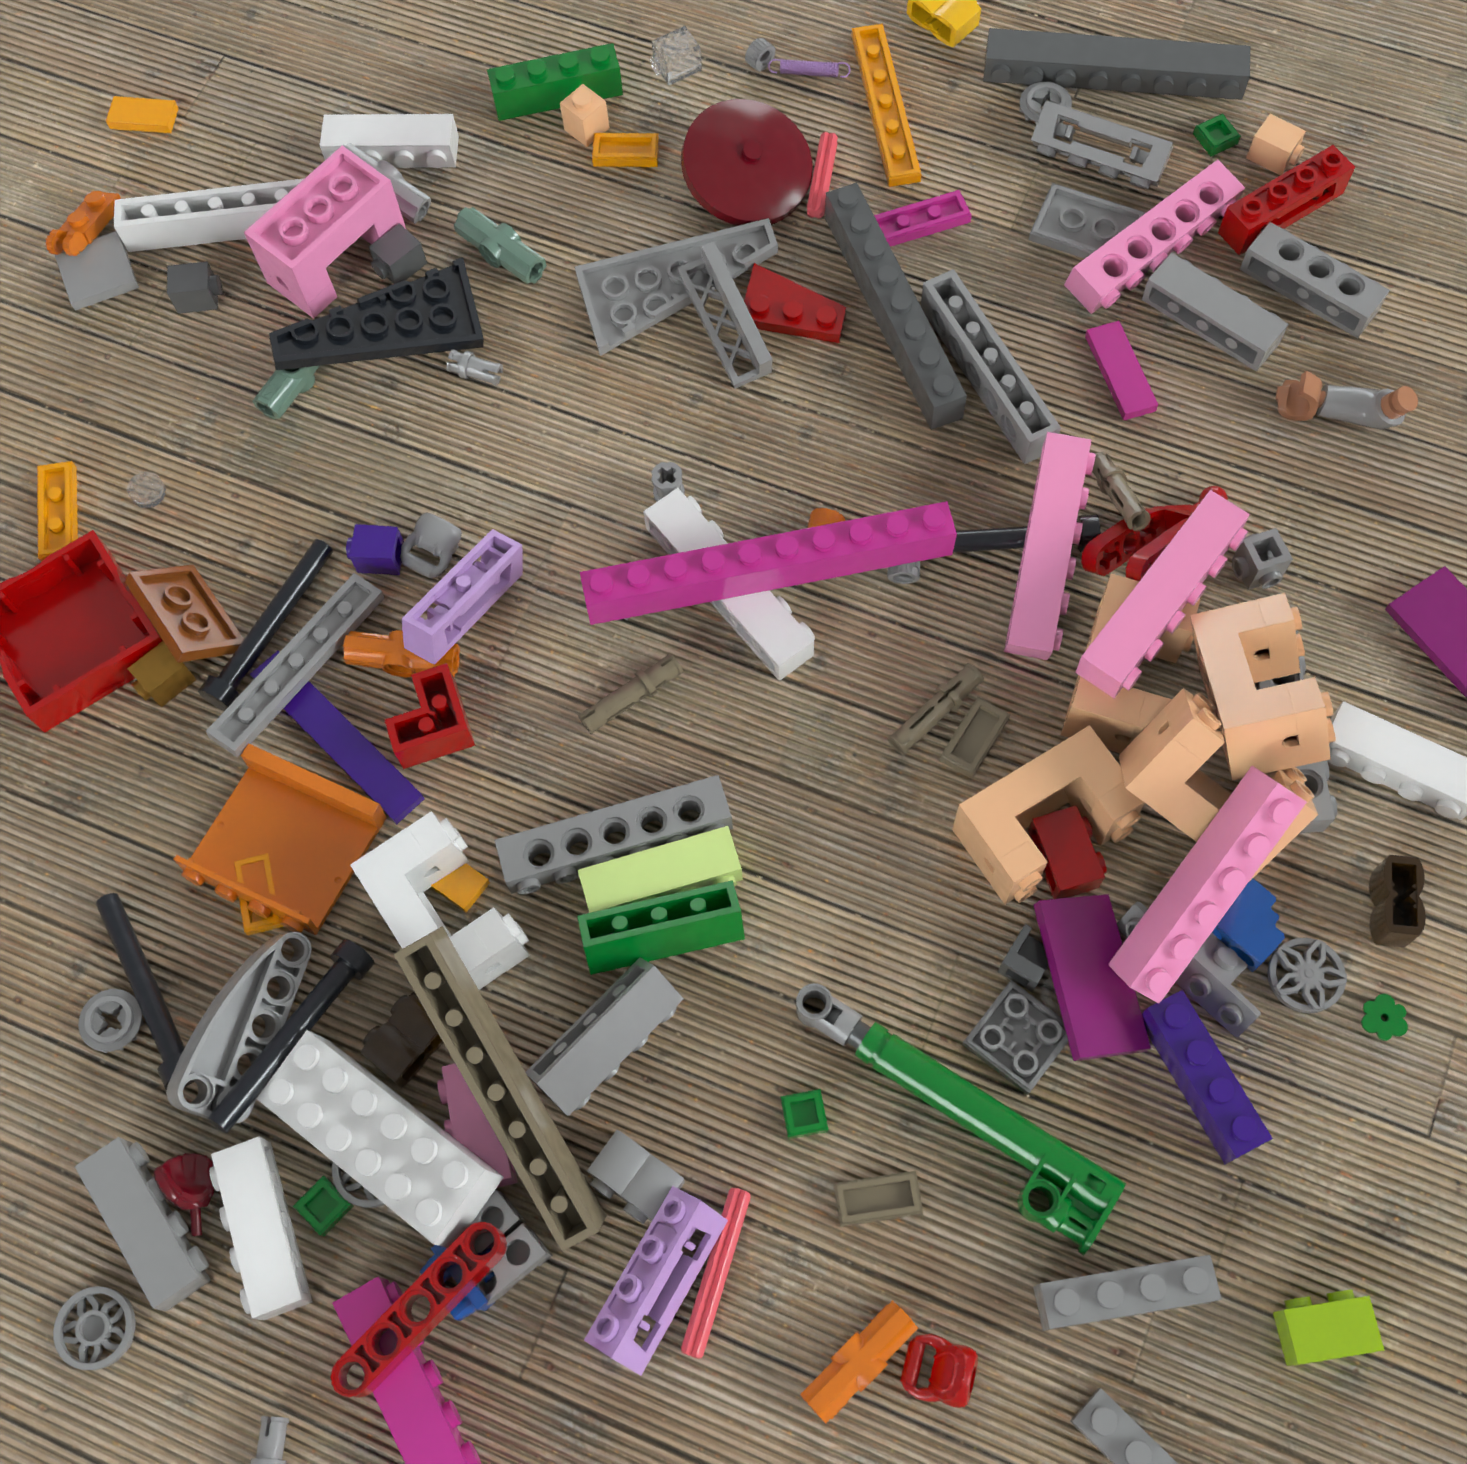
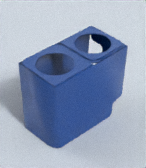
(1251, 926)

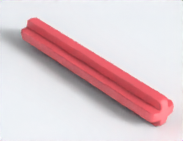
(715, 1275)

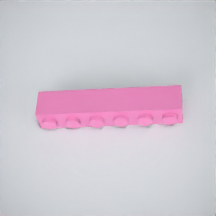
(1048, 546)
(1162, 594)
(1206, 884)

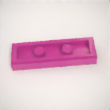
(924, 218)
(1121, 370)

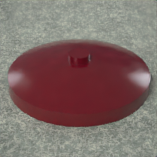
(746, 162)

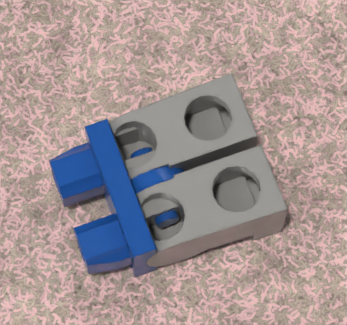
(522, 1256)

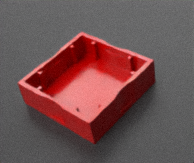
(70, 631)

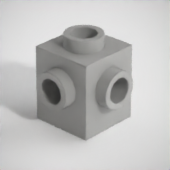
(1261, 560)

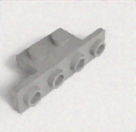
(1209, 978)

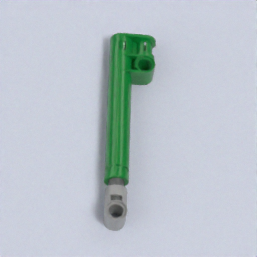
(1076, 1187)

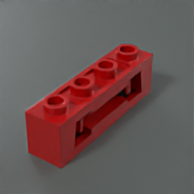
(1286, 198)

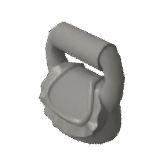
(435, 537)

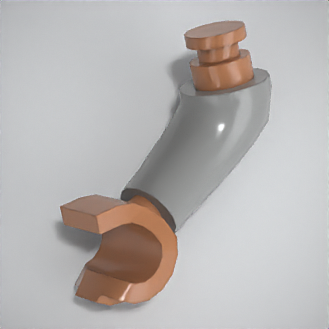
(1345, 403)

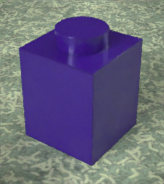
(375, 549)

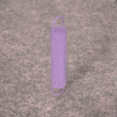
(809, 68)

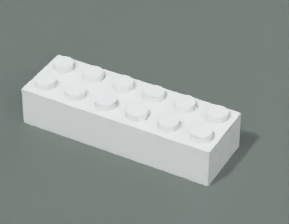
(380, 1139)

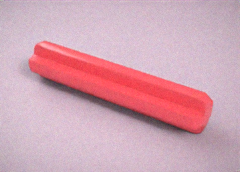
(822, 174)

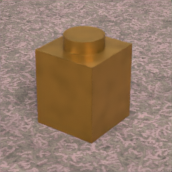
(160, 675)

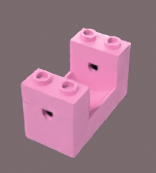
(318, 224)

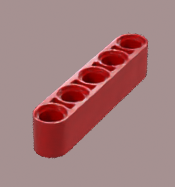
(399, 1315)

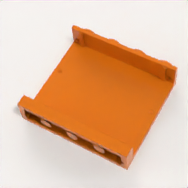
(306, 828)

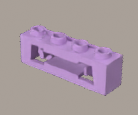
(462, 596)
(655, 1280)

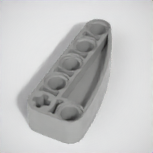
(227, 1024)

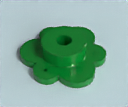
(1394, 1023)

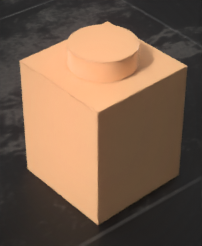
(584, 115)
(1276, 145)

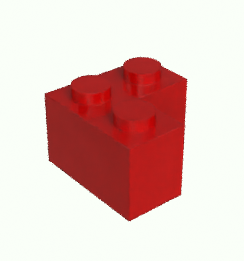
(437, 726)

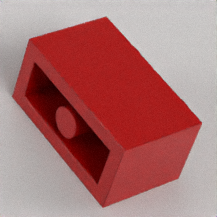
(1070, 856)

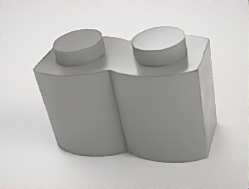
(633, 1176)

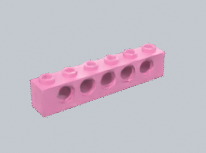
(1153, 237)

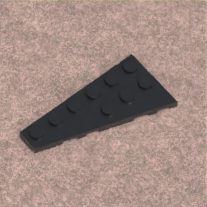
(395, 321)

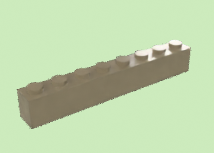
(502, 1088)

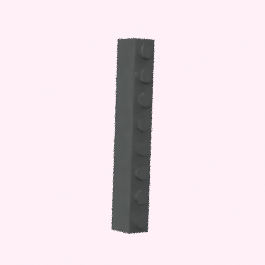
(1117, 63)
(895, 306)

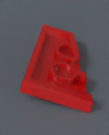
(792, 309)

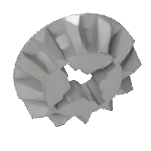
(1035, 96)
(93, 1024)

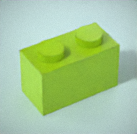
(1327, 1330)

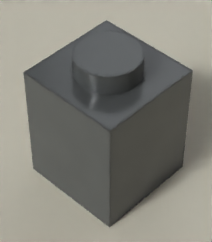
(397, 255)
(193, 287)

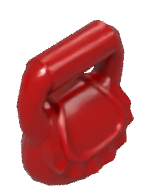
(951, 1372)

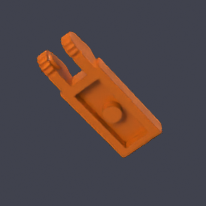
(83, 224)

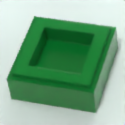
(1216, 135)
(804, 1114)
(323, 1206)

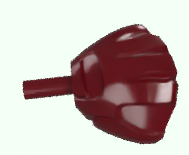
(187, 1184)

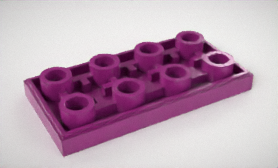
(1437, 622)
(1094, 1002)

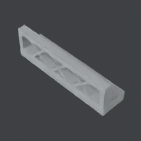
(737, 310)

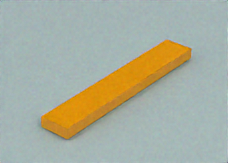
(886, 105)

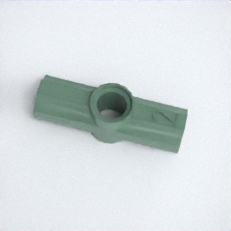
(500, 245)
(283, 389)

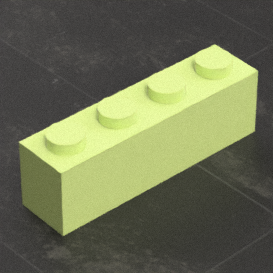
(662, 870)

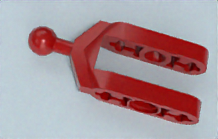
(1139, 547)

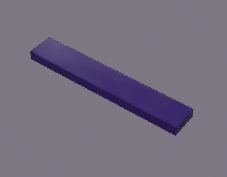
(351, 750)

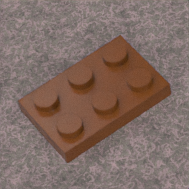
(184, 612)

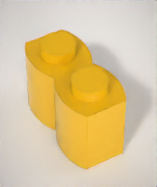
(946, 19)

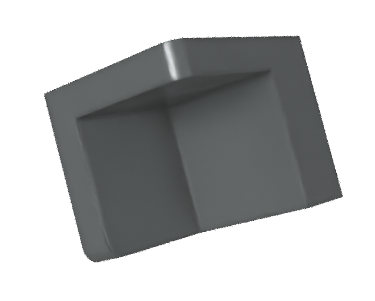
(1025, 960)

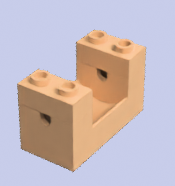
(1122, 718)
(1270, 725)
(1165, 771)
(1072, 772)

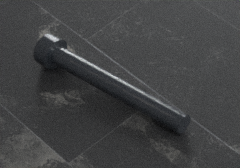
(1015, 536)
(221, 690)
(349, 963)
(143, 984)

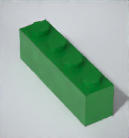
(546, 81)
(661, 927)

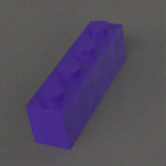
(1204, 1077)

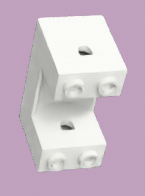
(406, 867)

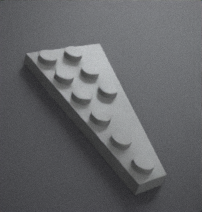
(644, 286)

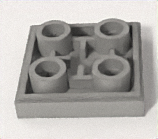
(97, 272)
(1018, 1037)

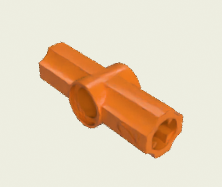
(390, 655)
(859, 1361)

